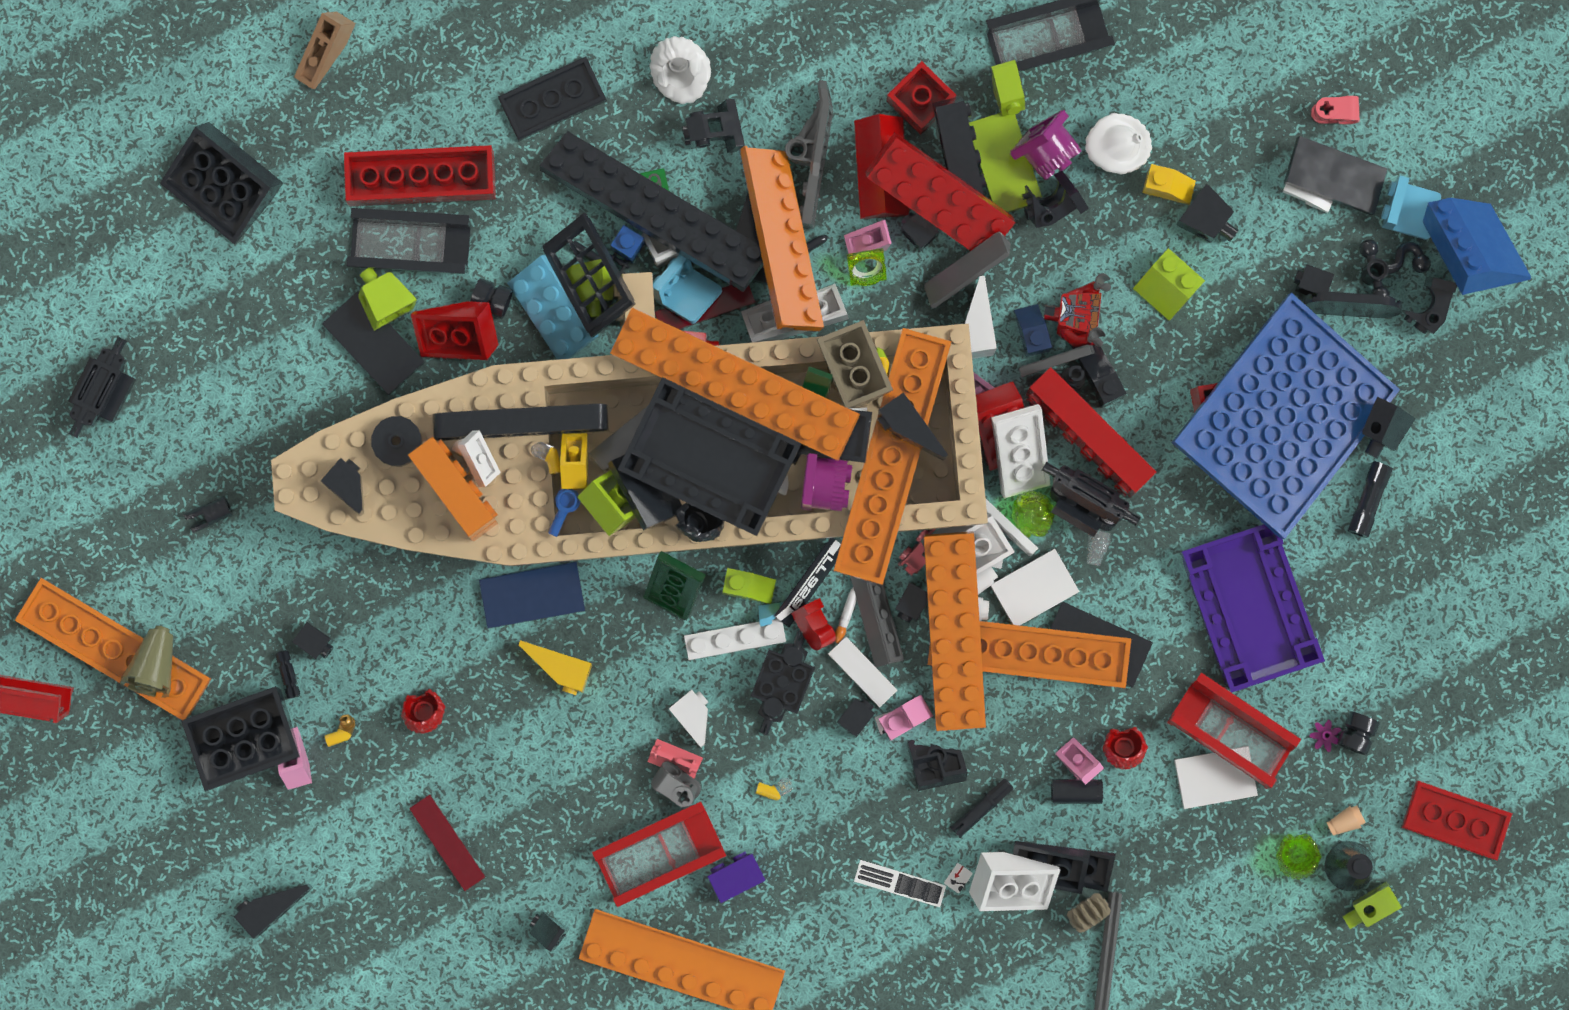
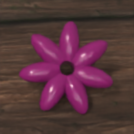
(1320, 735)

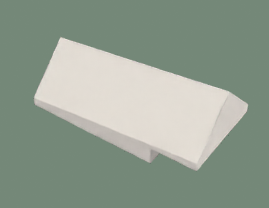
(761, 320)

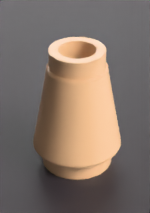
(1346, 821)

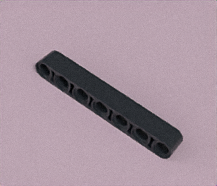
(521, 421)

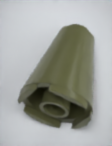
(151, 664)

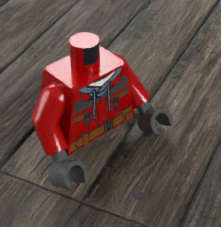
(1080, 313)

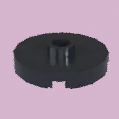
(382, 440)

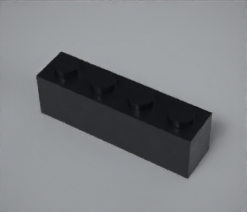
(957, 141)

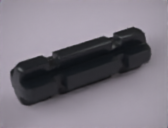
(287, 674)

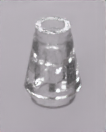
(1097, 547)

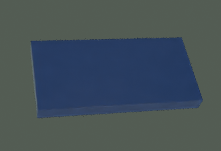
(532, 595)

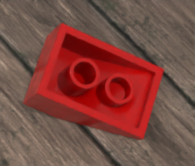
(456, 331)

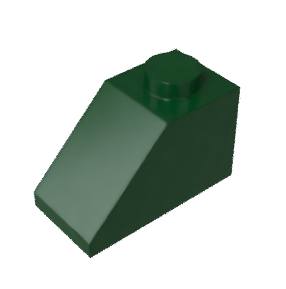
(818, 381)

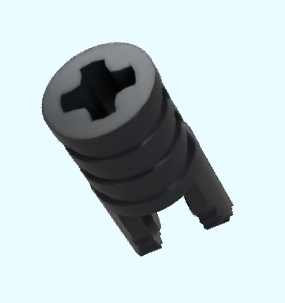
(213, 513)

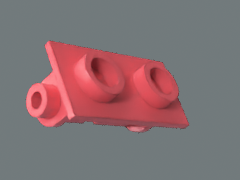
(913, 557)
(683, 759)

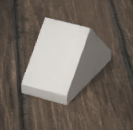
(660, 253)

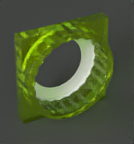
(878, 273)

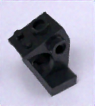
(698, 133)
(1056, 206)
(1441, 298)

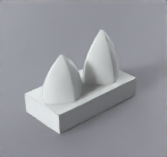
(478, 458)

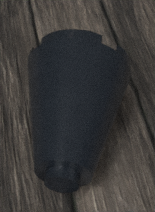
(1349, 866)

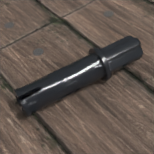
(982, 807)

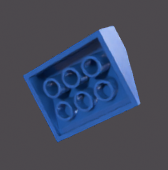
(1473, 245)

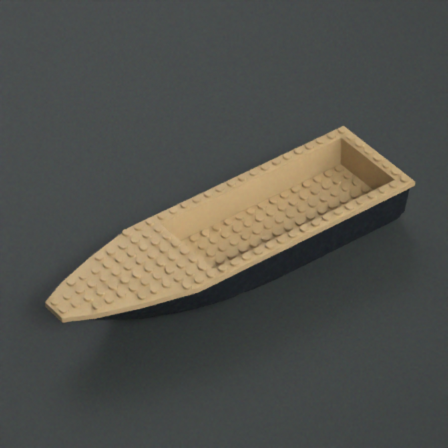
(410, 516)

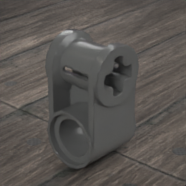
(674, 782)

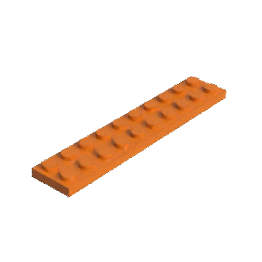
(735, 384)
(891, 462)

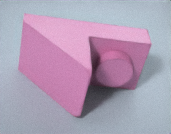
(868, 238)
(905, 717)
(1079, 761)

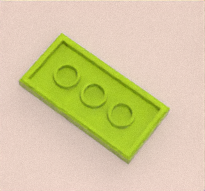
(1003, 175)

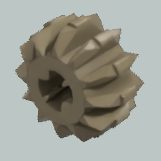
(1088, 912)

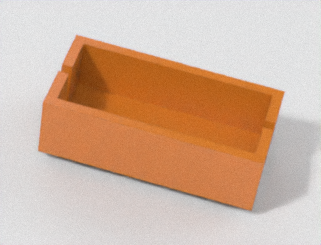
(452, 488)

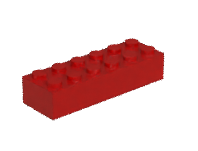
(419, 175)
(937, 194)
(1090, 433)

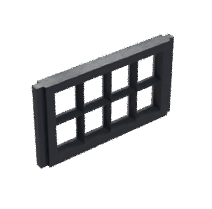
(611, 313)

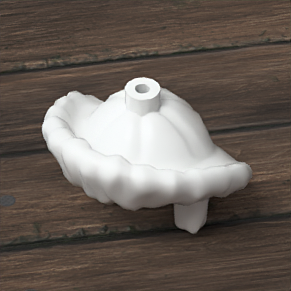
(680, 69)
(1118, 143)

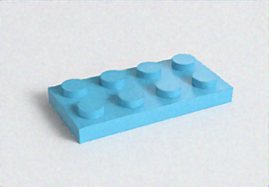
(550, 309)

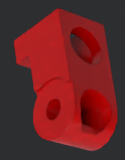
(814, 625)

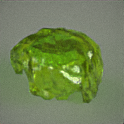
(1032, 513)
(1298, 856)

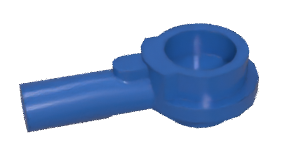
(566, 502)

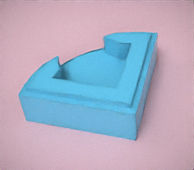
(767, 613)

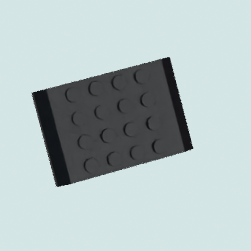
(709, 456)

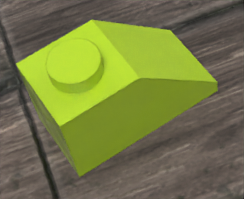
(1008, 88)
(748, 586)

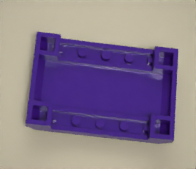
(1251, 607)

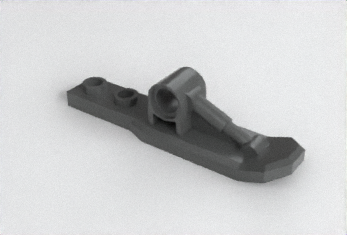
(814, 140)

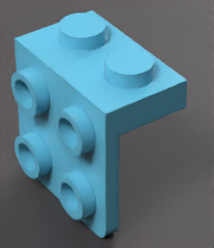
(1407, 208)
(685, 290)

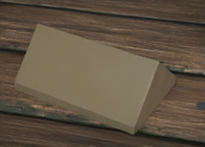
(855, 365)

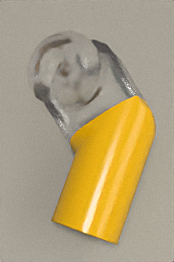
(547, 454)
(775, 791)

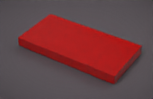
(1456, 820)

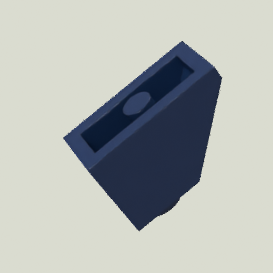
(1032, 330)

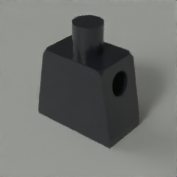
(1208, 216)
(1386, 427)

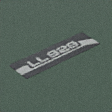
(809, 582)

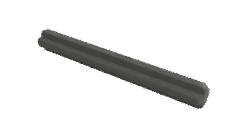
(1108, 952)

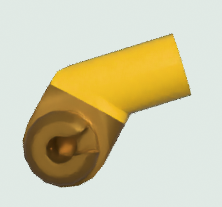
(343, 732)

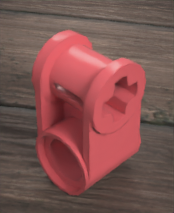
(1341, 110)

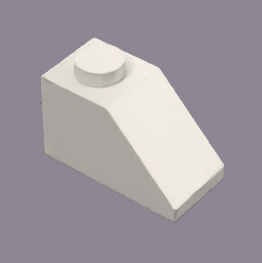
(692, 715)

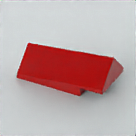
(870, 138)

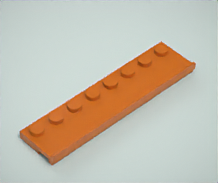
(781, 239)
(680, 963)

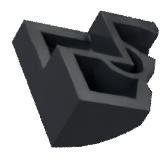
(936, 765)

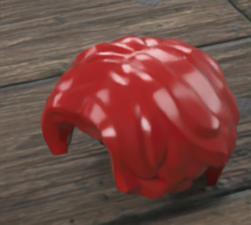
(423, 712)
(1125, 748)

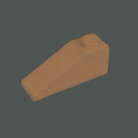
(324, 47)

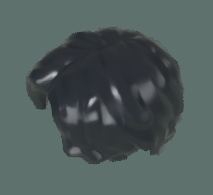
(698, 524)

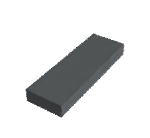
(1057, 360)

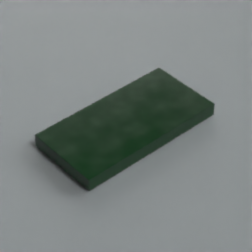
(674, 585)

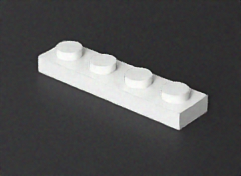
(734, 639)

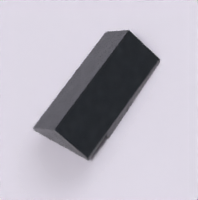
(1077, 866)

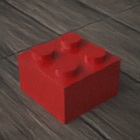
(915, 96)

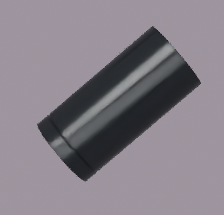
(1076, 792)

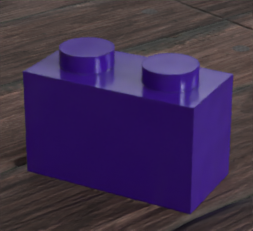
(735, 877)

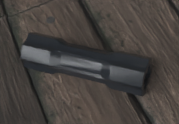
(1368, 504)

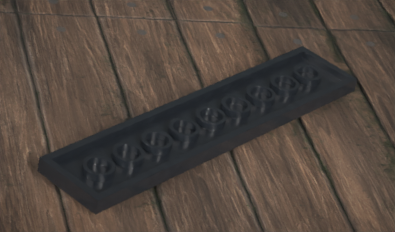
(654, 210)

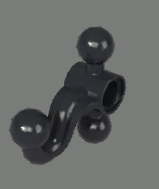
(1369, 250)

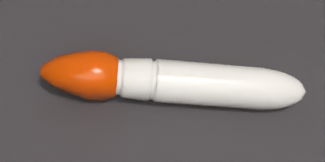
(846, 616)

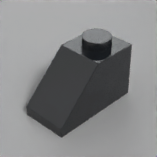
(346, 484)

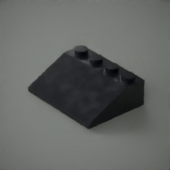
(220, 182)
(241, 738)

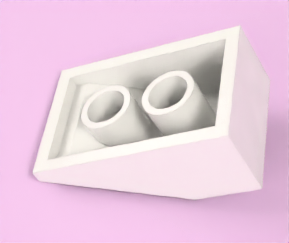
(980, 323)
(990, 542)
(1012, 883)

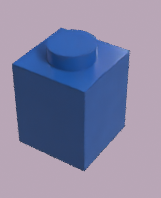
(627, 244)

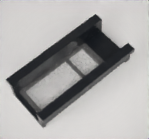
(1048, 33)
(410, 241)

